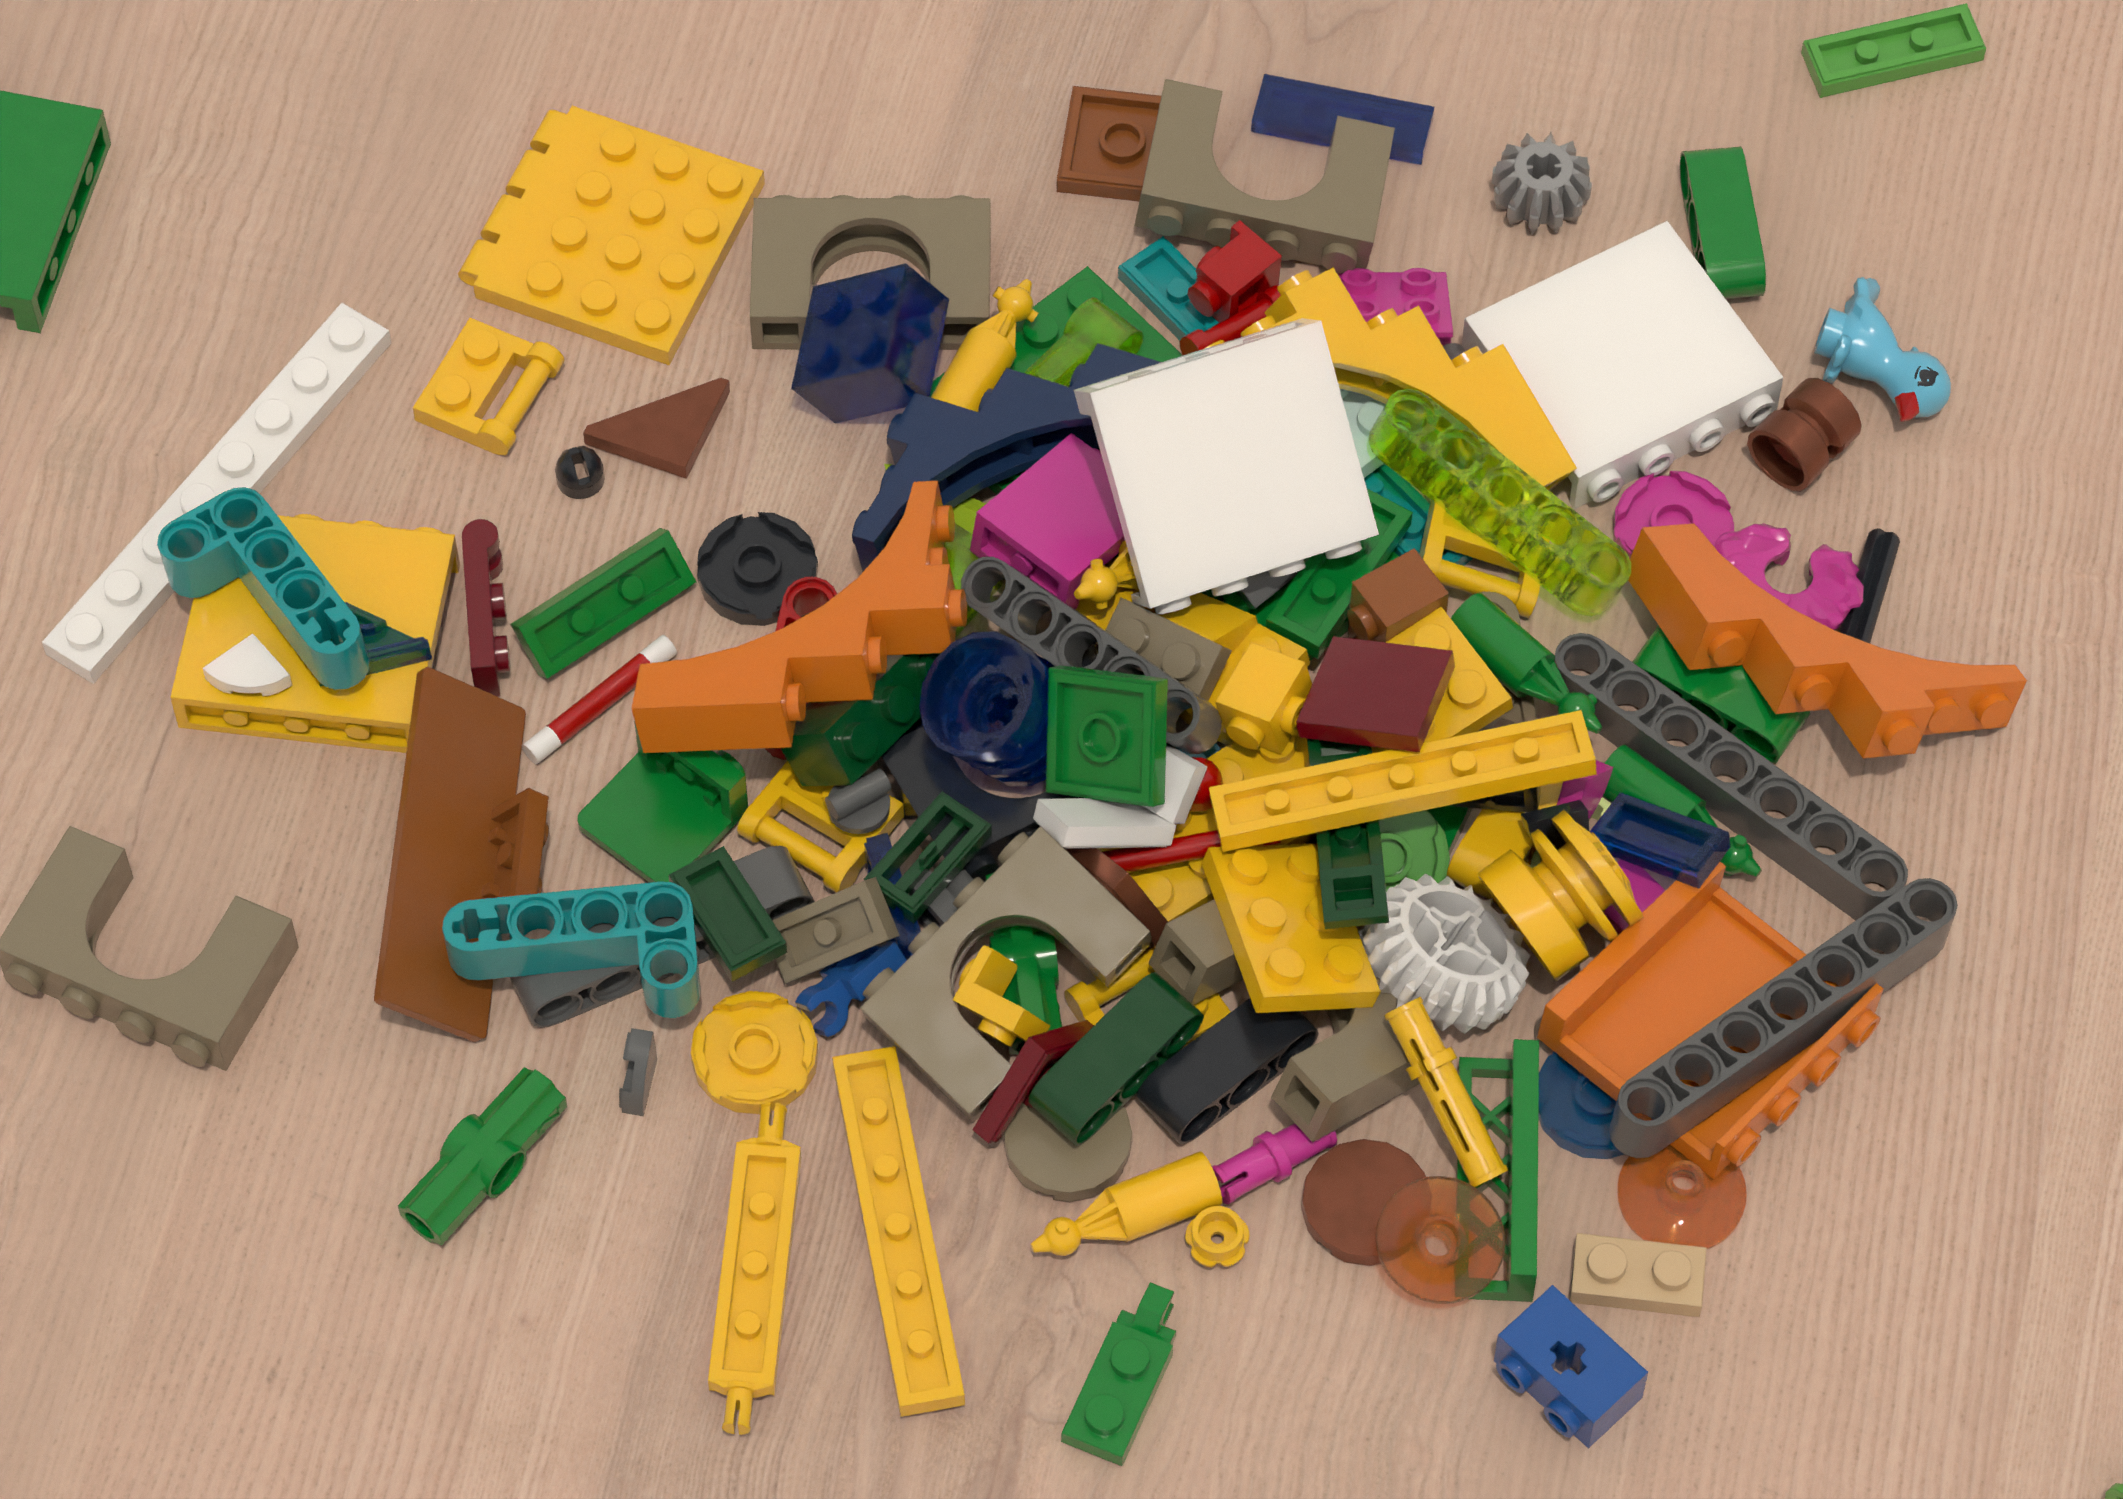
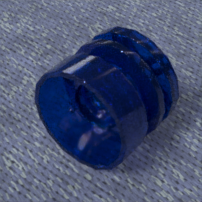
(990, 707)

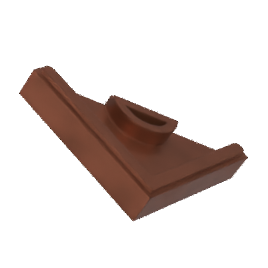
(664, 432)
(1122, 887)

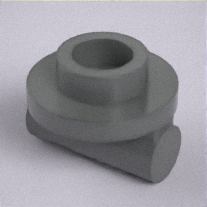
(862, 805)

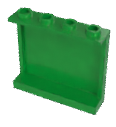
(46, 182)

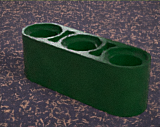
(1115, 1058)

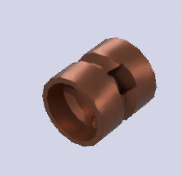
(1804, 434)

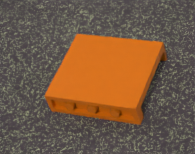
(1671, 978)

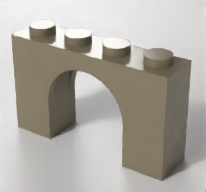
(1192, 198)
(805, 236)
(1032, 888)
(196, 1011)
(1325, 1082)

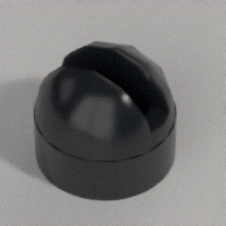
(567, 477)

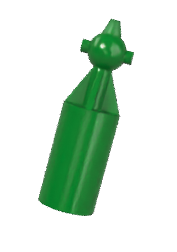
(1519, 658)
(1647, 782)

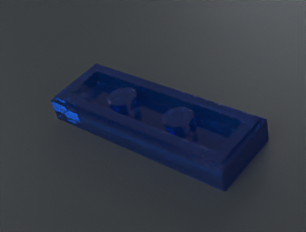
(1310, 111)

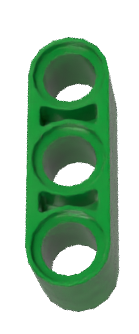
(1723, 220)
(1724, 696)

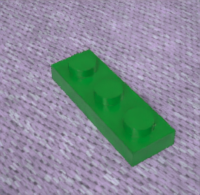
(1321, 592)
(603, 603)

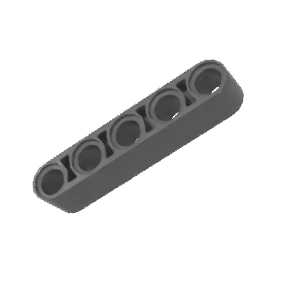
(1072, 635)
(564, 995)

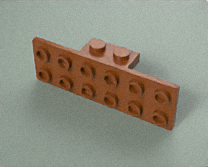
(455, 842)

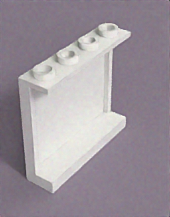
(1632, 360)
(1230, 464)

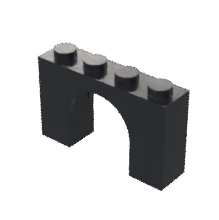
(922, 771)

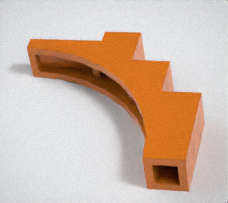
(832, 654)
(1801, 665)

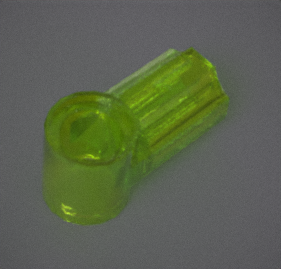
(1089, 324)

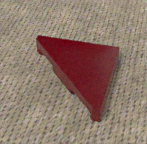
(1030, 1065)

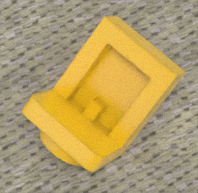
(981, 993)

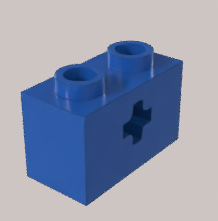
(1562, 1337)

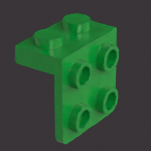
(666, 809)

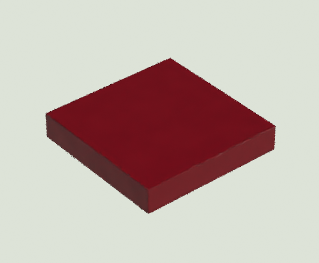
(1376, 694)

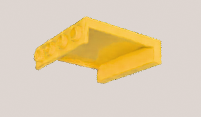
(371, 566)

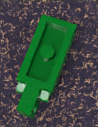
(1123, 1379)

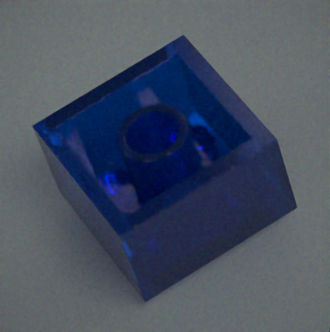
(870, 343)

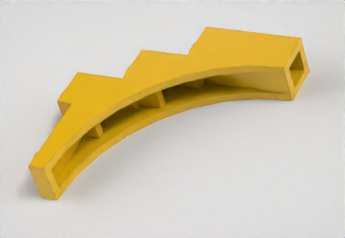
(1406, 354)

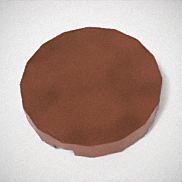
(1348, 1194)

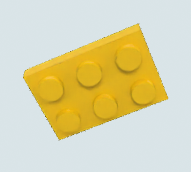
(1278, 931)

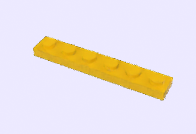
(1402, 781)
(898, 1232)

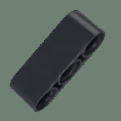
(1223, 1069)

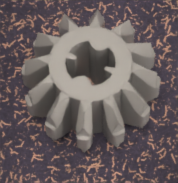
(1541, 183)

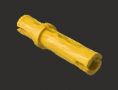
(1445, 1091)

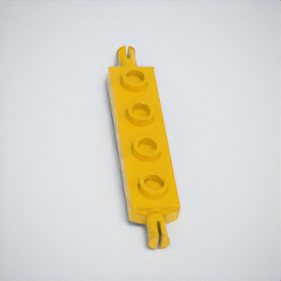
(755, 1268)

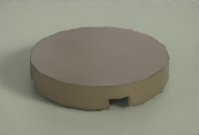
(1057, 1167)

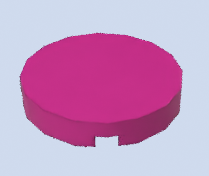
(1670, 501)

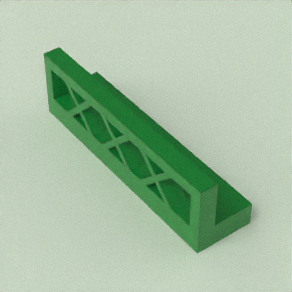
(1521, 1160)

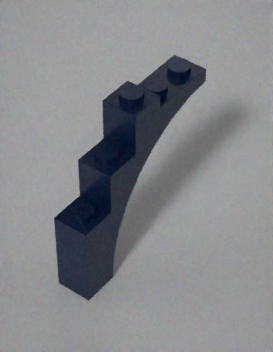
(977, 449)

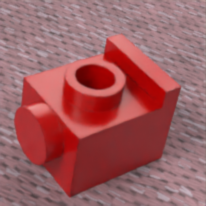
(1234, 274)

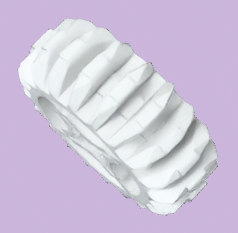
(1449, 952)

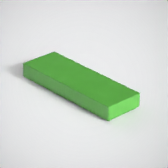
(1893, 50)

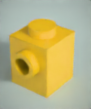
(1264, 698)

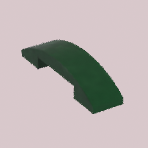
(1349, 857)

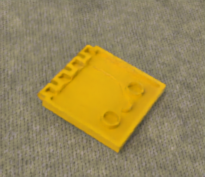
(611, 232)

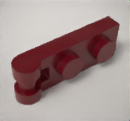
(484, 604)

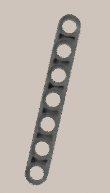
(1740, 803)
(1775, 1040)

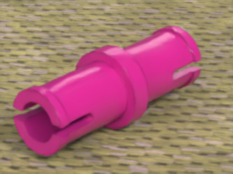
(1268, 1159)

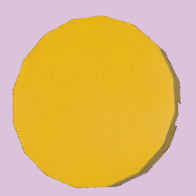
(754, 1052)

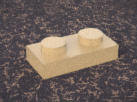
(1638, 1275)

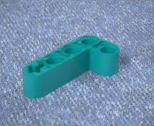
(246, 539)
(575, 947)

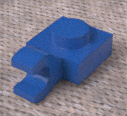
(846, 982)

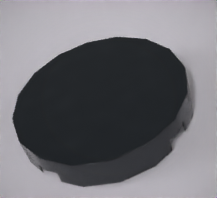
(751, 564)

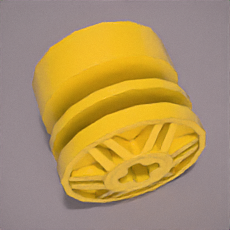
(1561, 894)

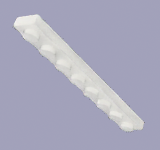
(244, 457)

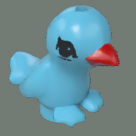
(1867, 349)

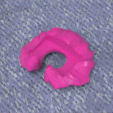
(1833, 572)

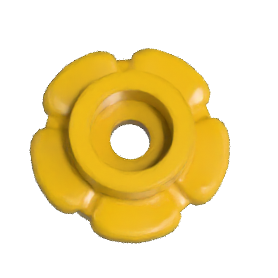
(1218, 1221)

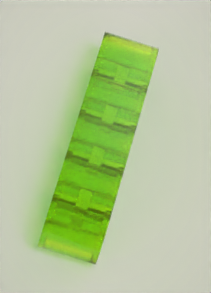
(1509, 529)

